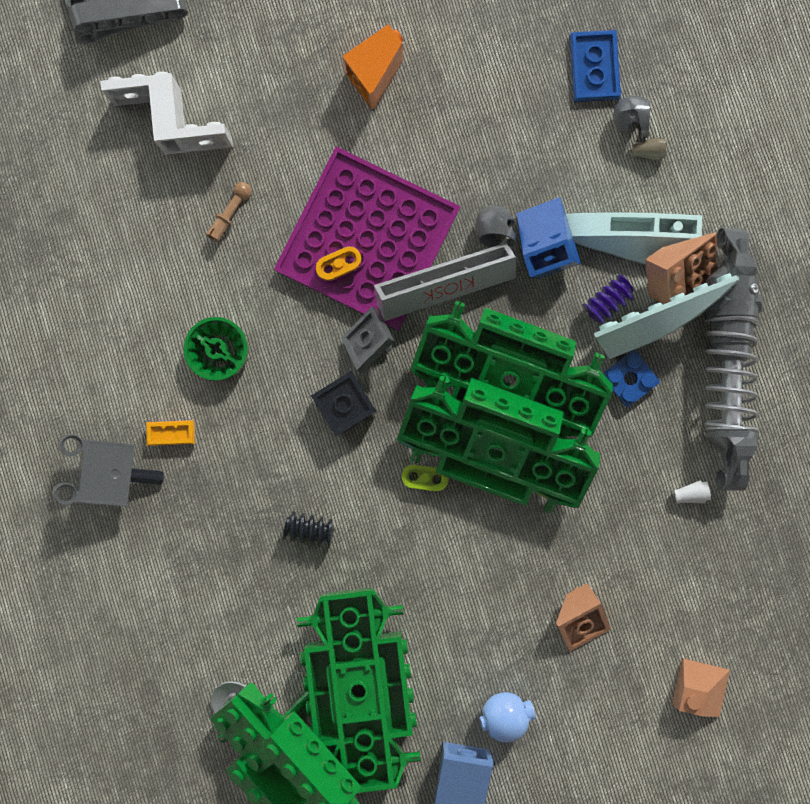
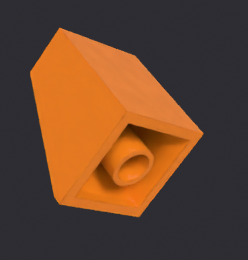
(374, 63)

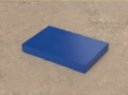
(595, 66)

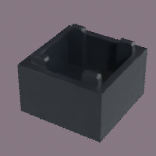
(343, 404)

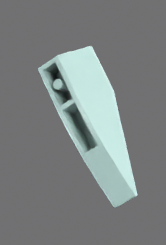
(632, 234)
(661, 319)

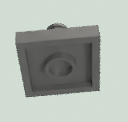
(368, 340)

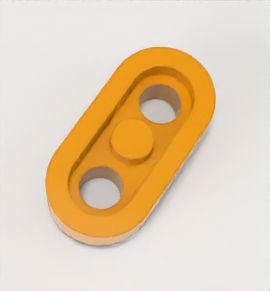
(337, 262)

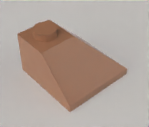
(581, 618)
(700, 688)

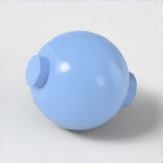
(506, 717)

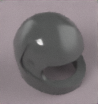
(632, 110)
(493, 221)

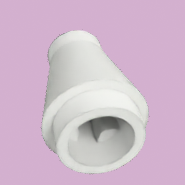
(693, 493)

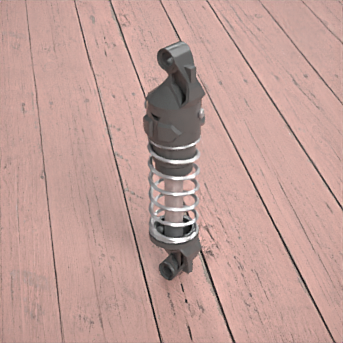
(732, 339)

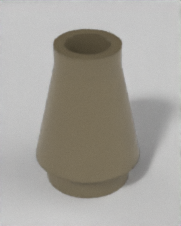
(650, 149)

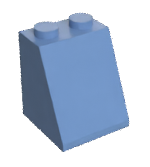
(463, 774)

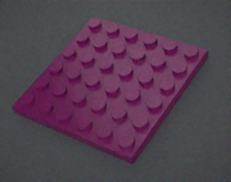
(380, 215)

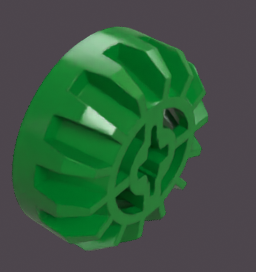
(199, 337)

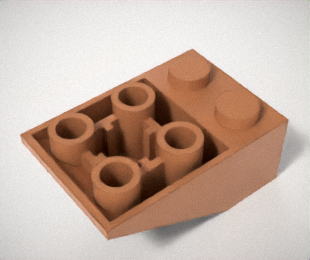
(681, 267)

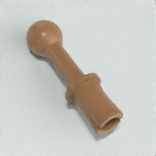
(241, 192)

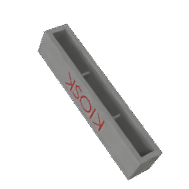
(445, 281)

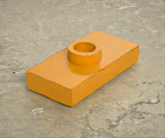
(170, 433)

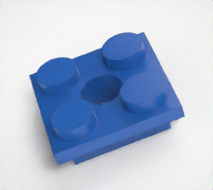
(644, 378)

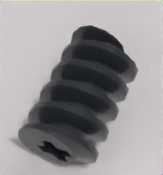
(310, 529)

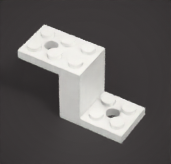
(167, 113)

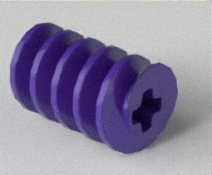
(609, 299)

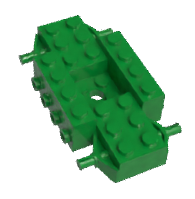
(516, 348)
(499, 419)
(354, 654)
(279, 756)

